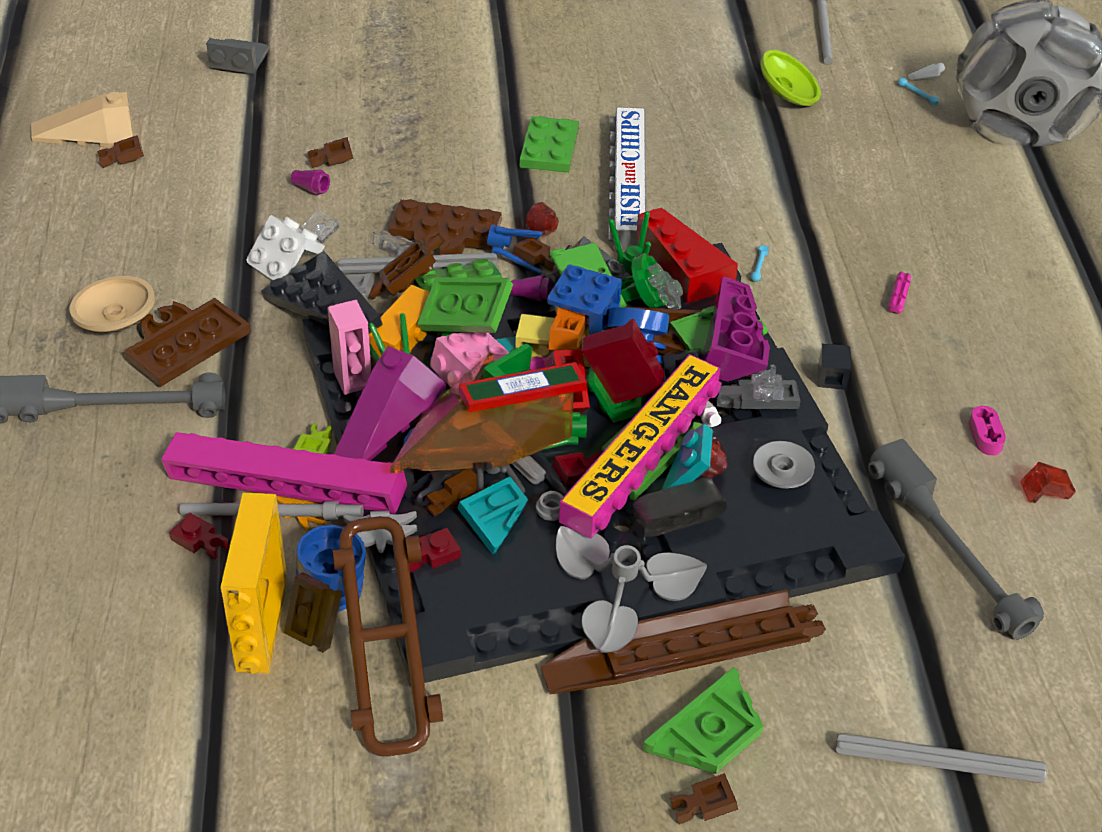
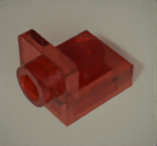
(1049, 480)

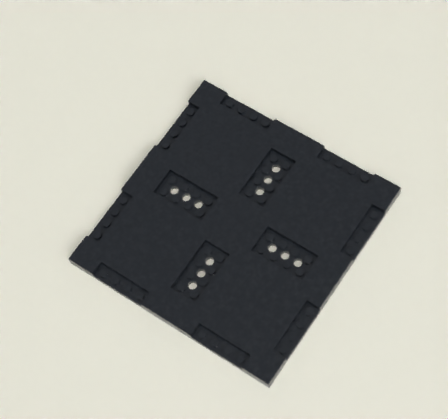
(523, 603)

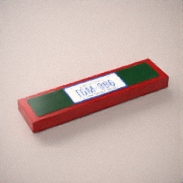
(522, 387)

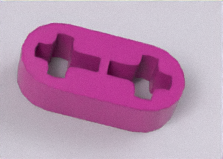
(980, 430)

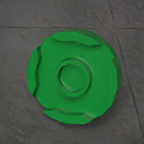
(638, 283)

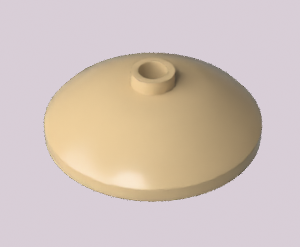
(112, 303)

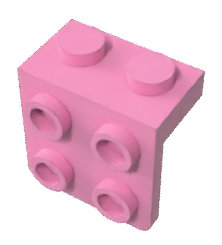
(460, 352)

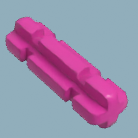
(899, 292)

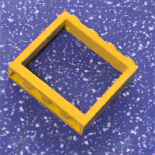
(260, 575)

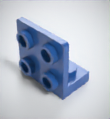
(587, 294)

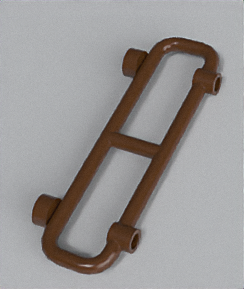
(426, 708)

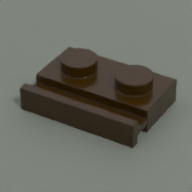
(312, 612)

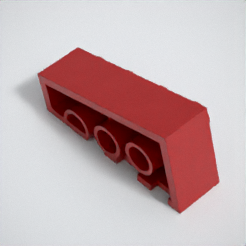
(686, 255)

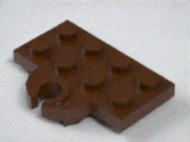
(456, 224)
(184, 339)

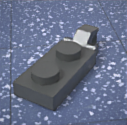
(741, 397)

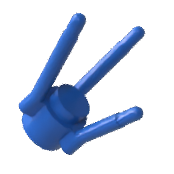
(501, 237)

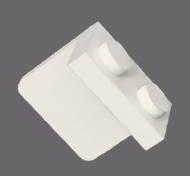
(281, 247)

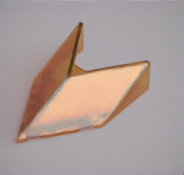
(455, 439)

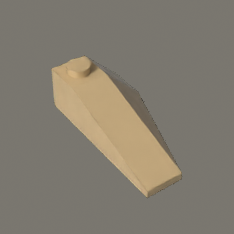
(97, 120)

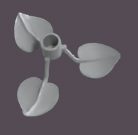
(608, 624)

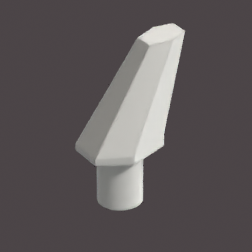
(929, 72)
(710, 415)

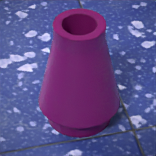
(311, 180)
(533, 288)

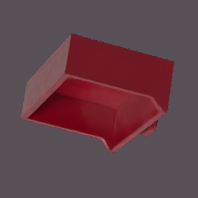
(624, 362)

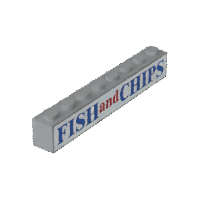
(627, 173)

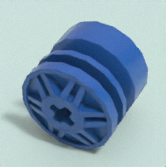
(650, 323)
(316, 558)

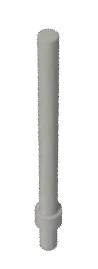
(824, 31)
(329, 510)

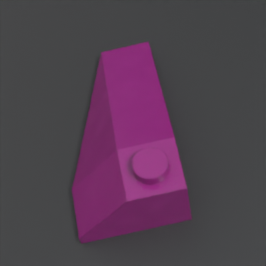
(735, 333)
(392, 398)

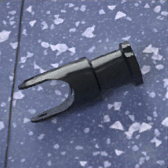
(429, 483)

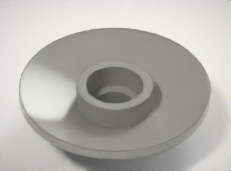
(783, 464)

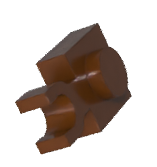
(123, 151)
(333, 152)
(534, 252)
(455, 490)
(709, 797)

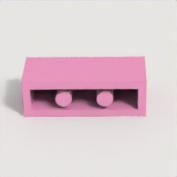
(349, 345)

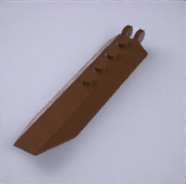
(686, 642)

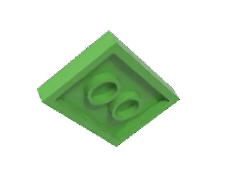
(549, 144)
(479, 269)
(465, 304)

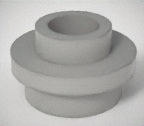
(549, 505)

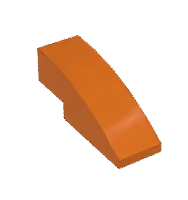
(567, 330)

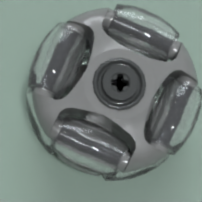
(1032, 75)

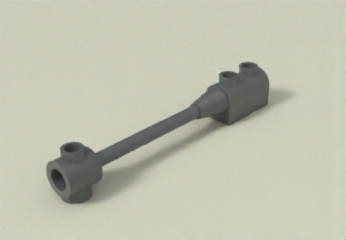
(33, 397)
(914, 485)

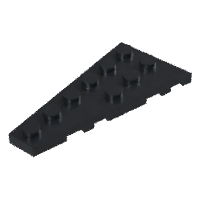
(315, 287)

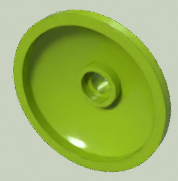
(789, 78)

